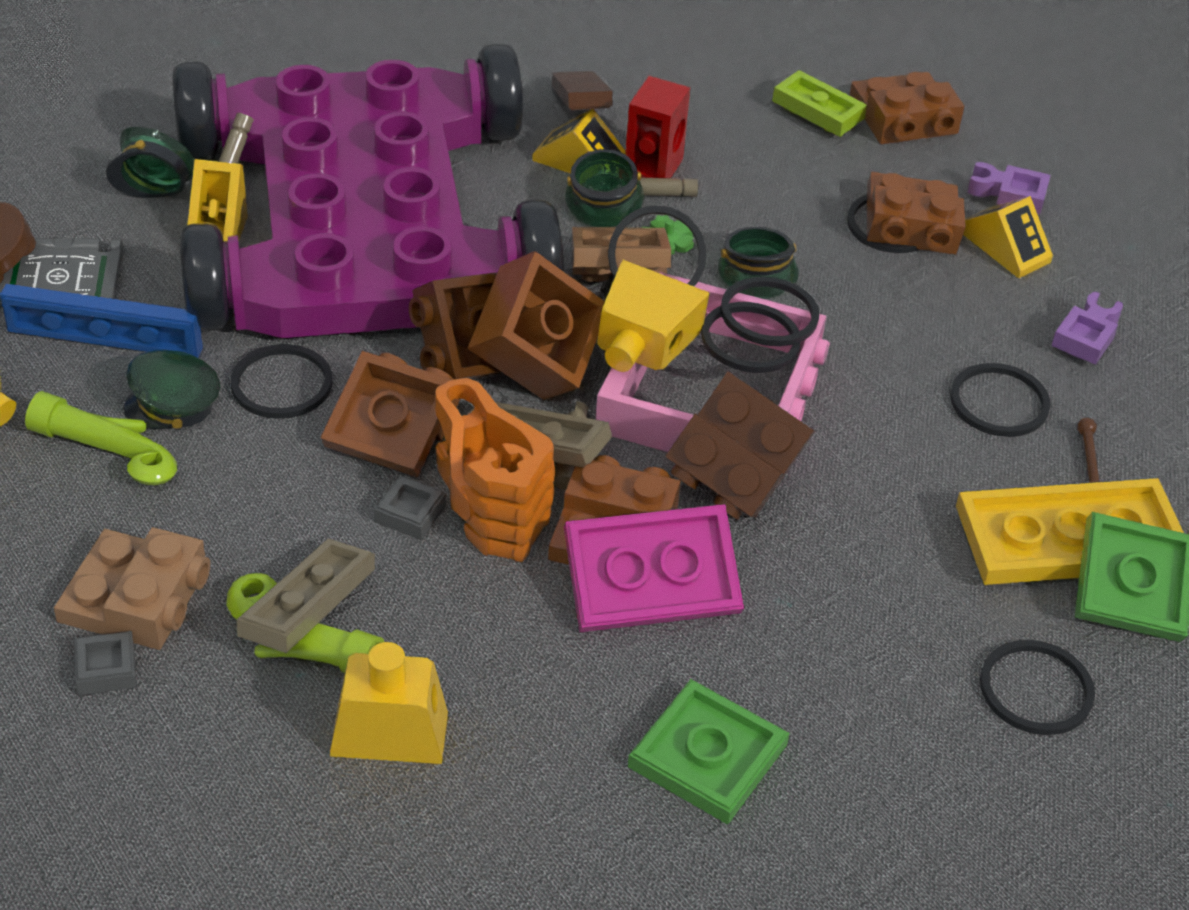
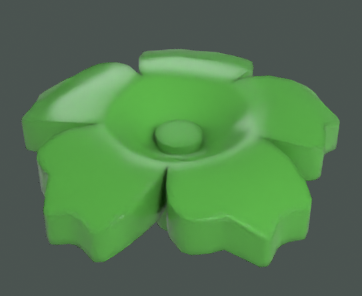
(678, 233)

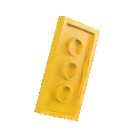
(1041, 529)

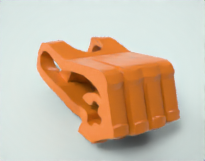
(495, 471)

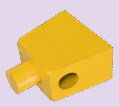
(649, 318)
(390, 708)

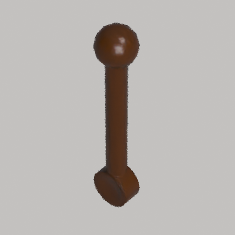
(1086, 428)

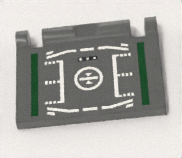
(69, 266)

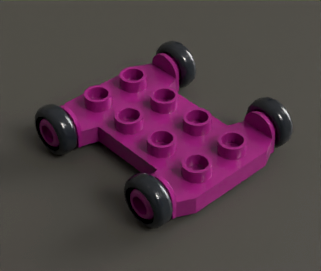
(353, 192)

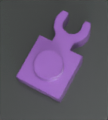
(1009, 185)
(1088, 331)

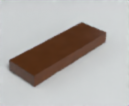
(582, 90)

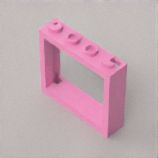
(661, 426)

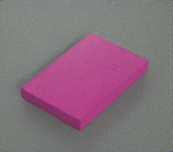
(652, 568)

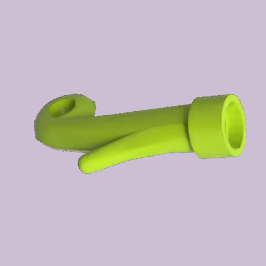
(149, 460)
(319, 644)

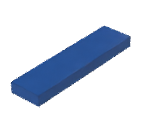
(100, 320)

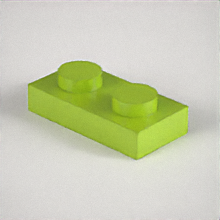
(819, 103)

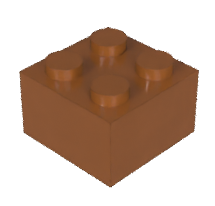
(538, 326)

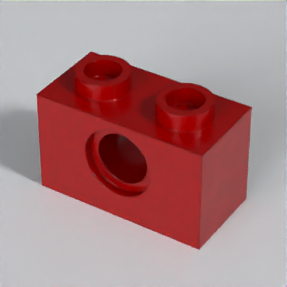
(657, 127)

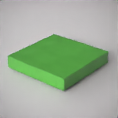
(1134, 577)
(708, 751)

